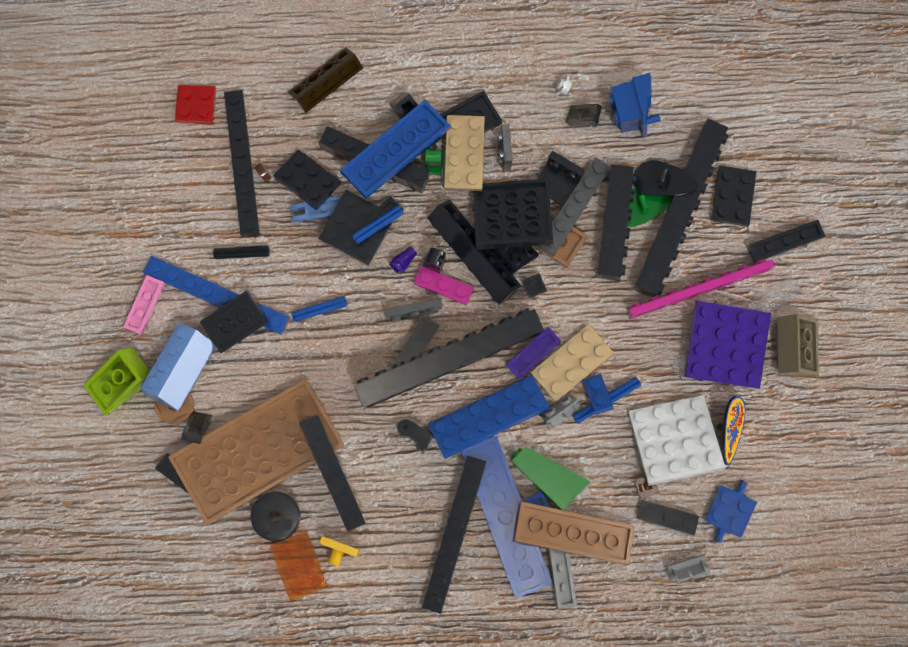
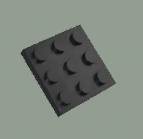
(349, 217)

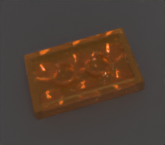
(298, 566)

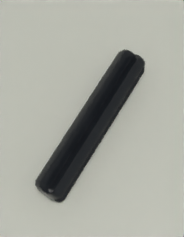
(241, 252)

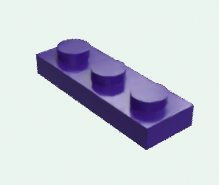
(533, 353)

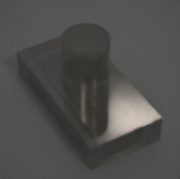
(584, 115)
(196, 427)

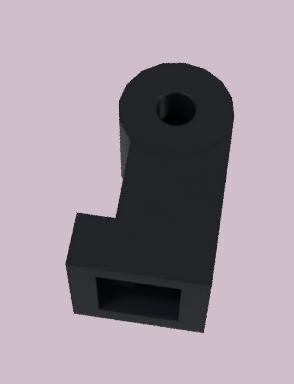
(435, 260)
(410, 430)

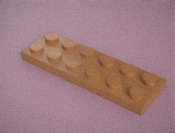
(573, 533)

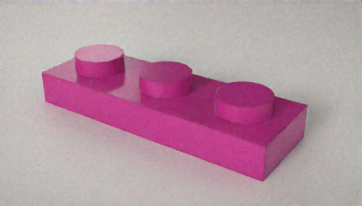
(443, 285)

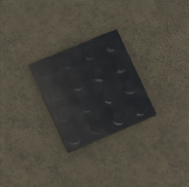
(513, 214)

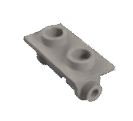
(567, 405)
(682, 570)

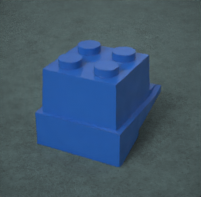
(632, 104)

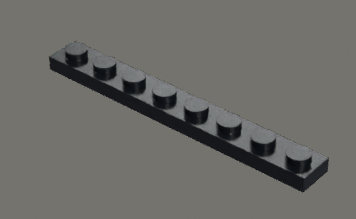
(242, 163)
(454, 534)

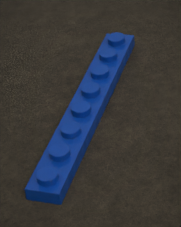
(206, 290)

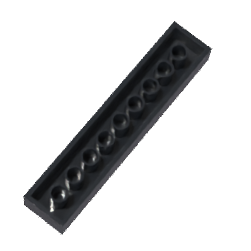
(448, 359)

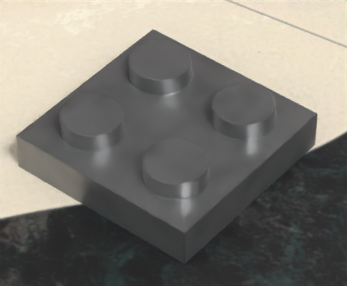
(504, 143)

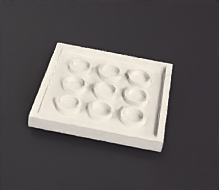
(676, 440)

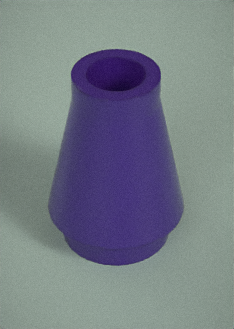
(402, 260)

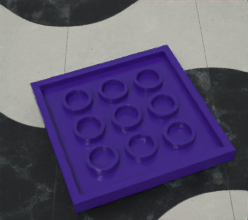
(727, 344)

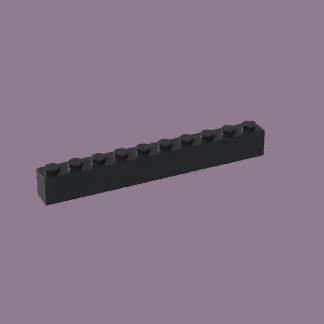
(680, 210)

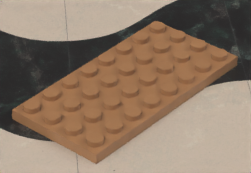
(251, 453)

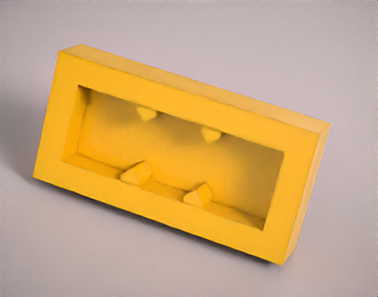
(338, 550)

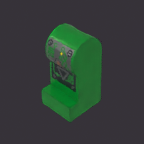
(433, 161)

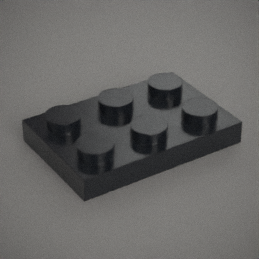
(476, 106)
(307, 179)
(733, 196)
(234, 321)

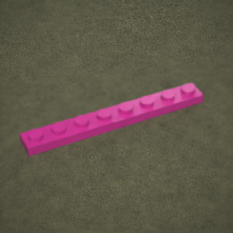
(726, 278)

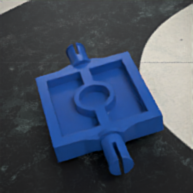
(730, 511)

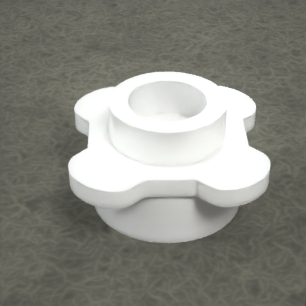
(563, 85)

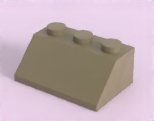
(797, 345)

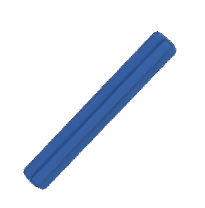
(614, 396)

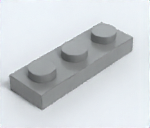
(562, 579)

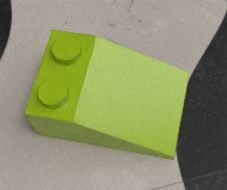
(117, 380)

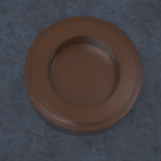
(262, 172)

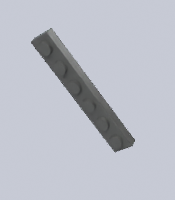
(576, 204)

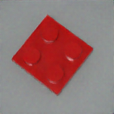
(195, 104)

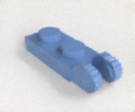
(311, 214)

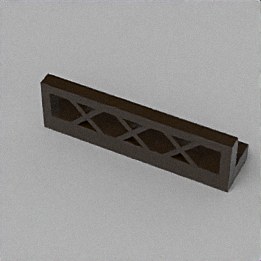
(326, 80)

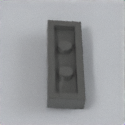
(413, 310)

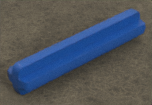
(377, 224)
(318, 309)

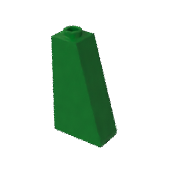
(554, 480)

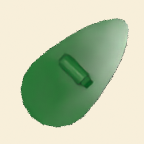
(647, 207)

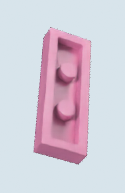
(144, 305)

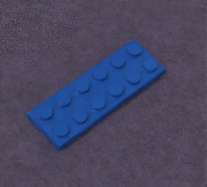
(395, 149)
(488, 416)

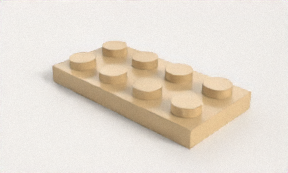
(464, 153)
(572, 363)

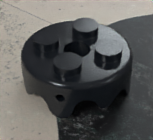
(289, 520)

